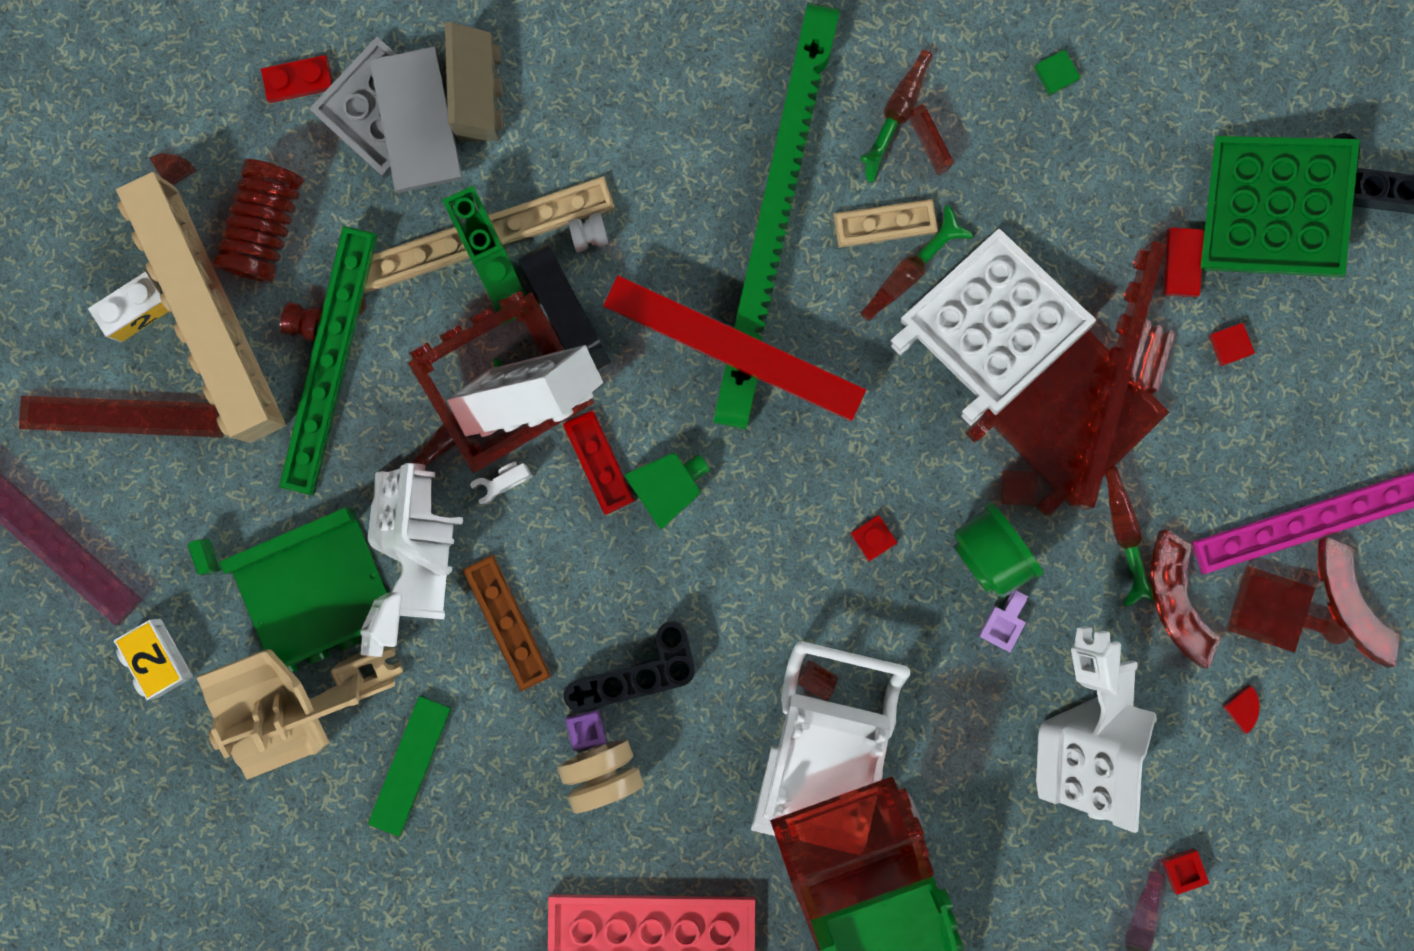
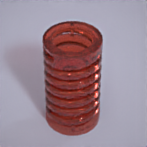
(241, 218)

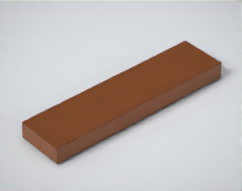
(507, 623)

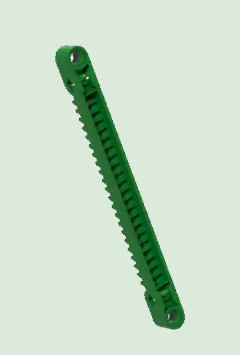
(816, 34)

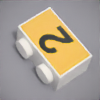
(129, 308)
(152, 659)

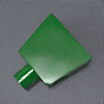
(667, 486)

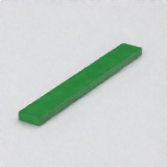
(328, 360)

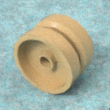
(603, 782)

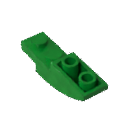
(483, 245)

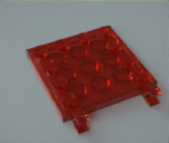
(1054, 413)

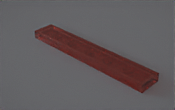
(119, 416)

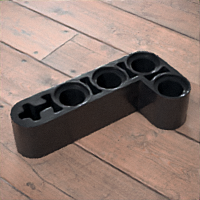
(1383, 187)
(562, 304)
(628, 675)

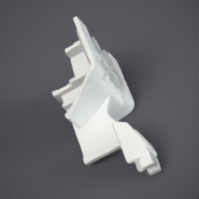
(410, 534)
(1097, 749)

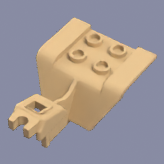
(265, 711)

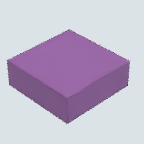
(586, 730)

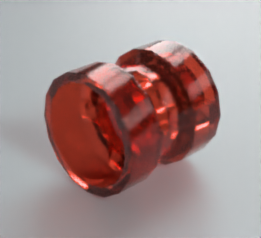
(299, 320)

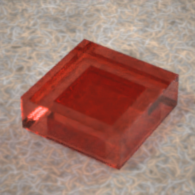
(1019, 488)
(818, 680)

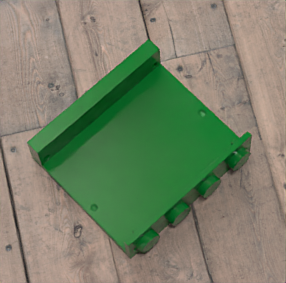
(309, 587)
(900, 920)

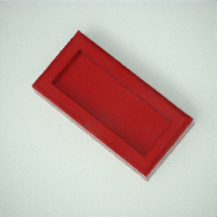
(1183, 262)

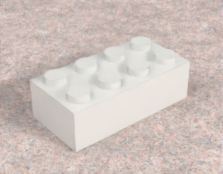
(526, 392)

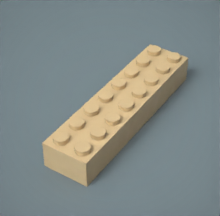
(200, 308)

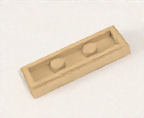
(885, 223)

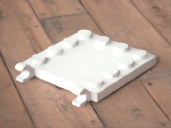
(995, 323)

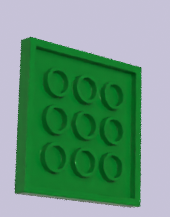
(1280, 205)

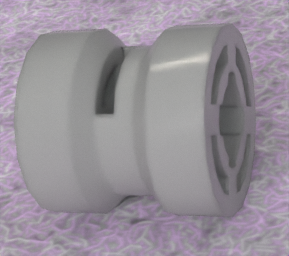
(590, 232)

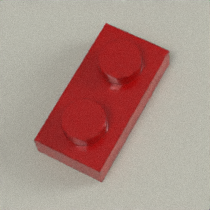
(296, 79)

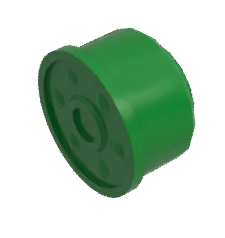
(995, 552)

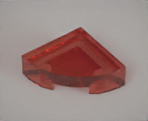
(172, 167)

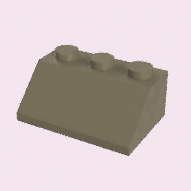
(473, 83)

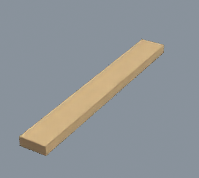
(510, 224)

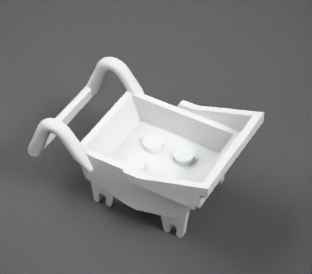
(823, 743)

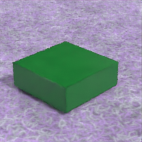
(1057, 72)
(203, 557)

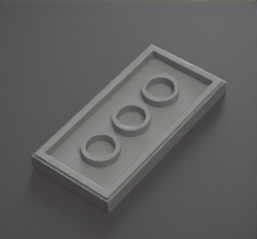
(415, 119)

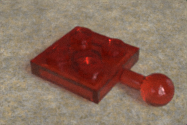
(1276, 611)

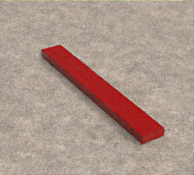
(734, 348)

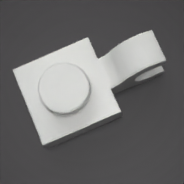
(510, 476)

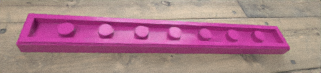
(1305, 523)

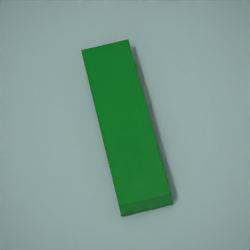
(409, 766)

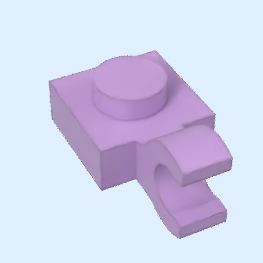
(1003, 626)

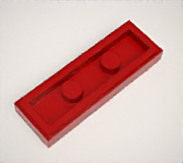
(598, 462)

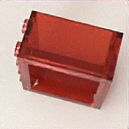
(515, 305)
(846, 832)

